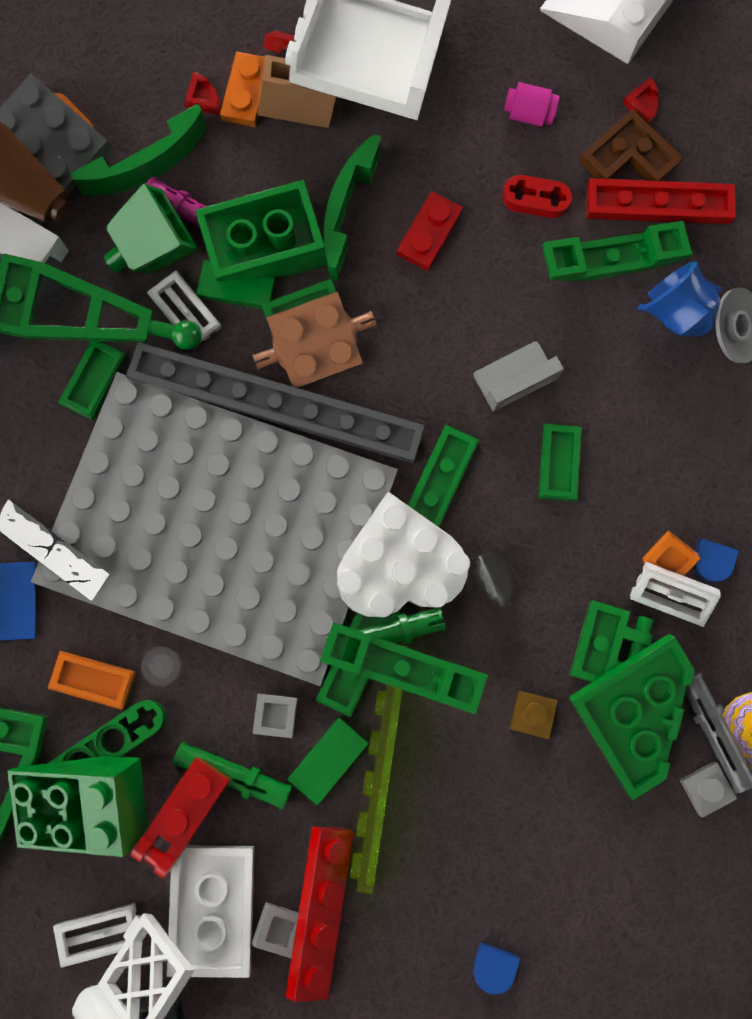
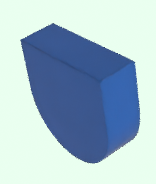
(715, 562)
(494, 969)

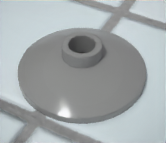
(735, 325)

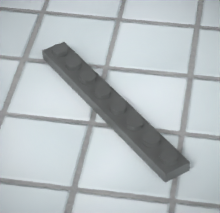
(276, 402)

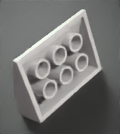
(610, 24)

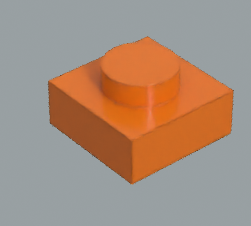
(672, 554)

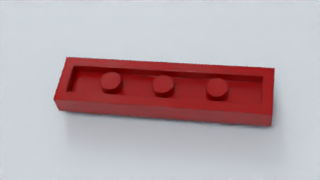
(660, 201)
(319, 914)

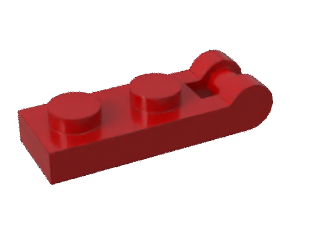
(181, 816)

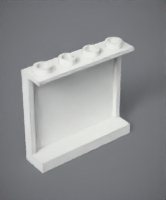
(367, 51)

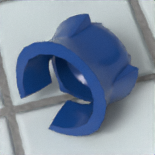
(685, 302)

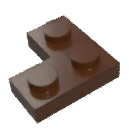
(631, 143)

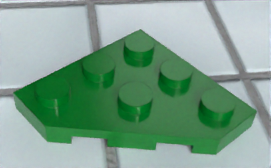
(638, 713)

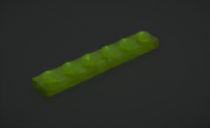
(376, 787)

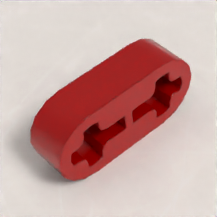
(536, 196)

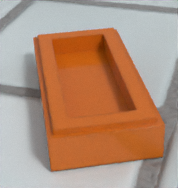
(91, 680)

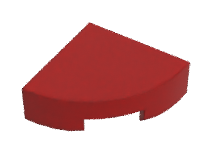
(277, 40)
(203, 94)
(644, 100)

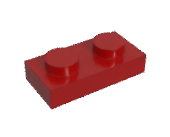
(429, 231)

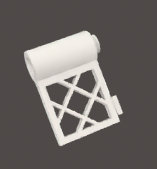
(106, 998)

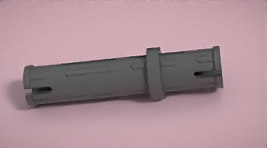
(718, 733)

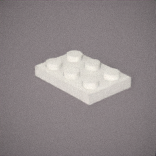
(213, 910)

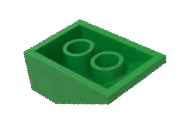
(263, 234)

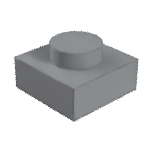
(275, 715)
(708, 789)
(276, 930)

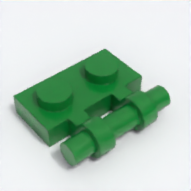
(602, 639)

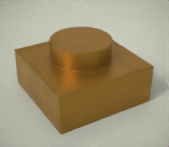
(533, 714)

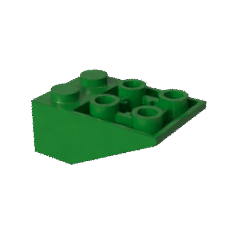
(79, 805)

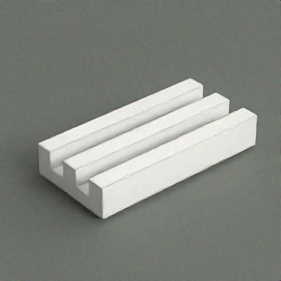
(164, 286)
(679, 581)
(63, 942)

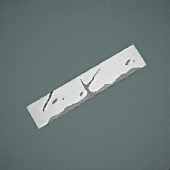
(52, 551)

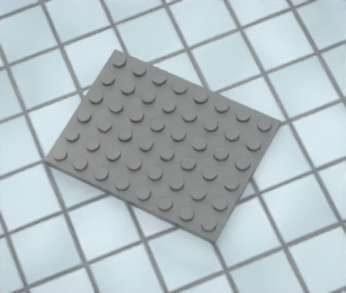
(216, 525)

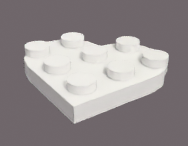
(399, 561)

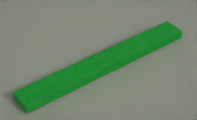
(431, 500)

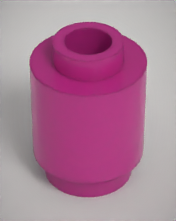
(531, 104)

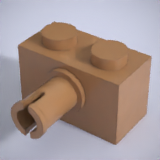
(291, 101)

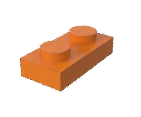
(243, 90)

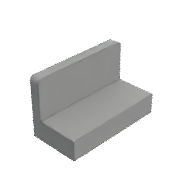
(517, 375)

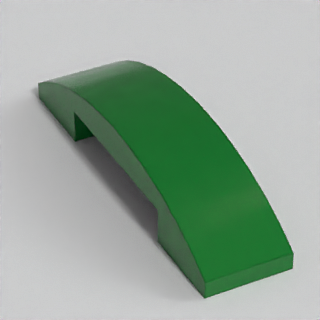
(150, 162)
(358, 168)
(618, 255)
(403, 668)

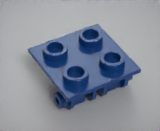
(17, 601)

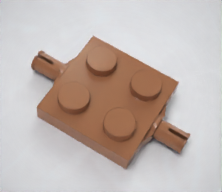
(314, 340)

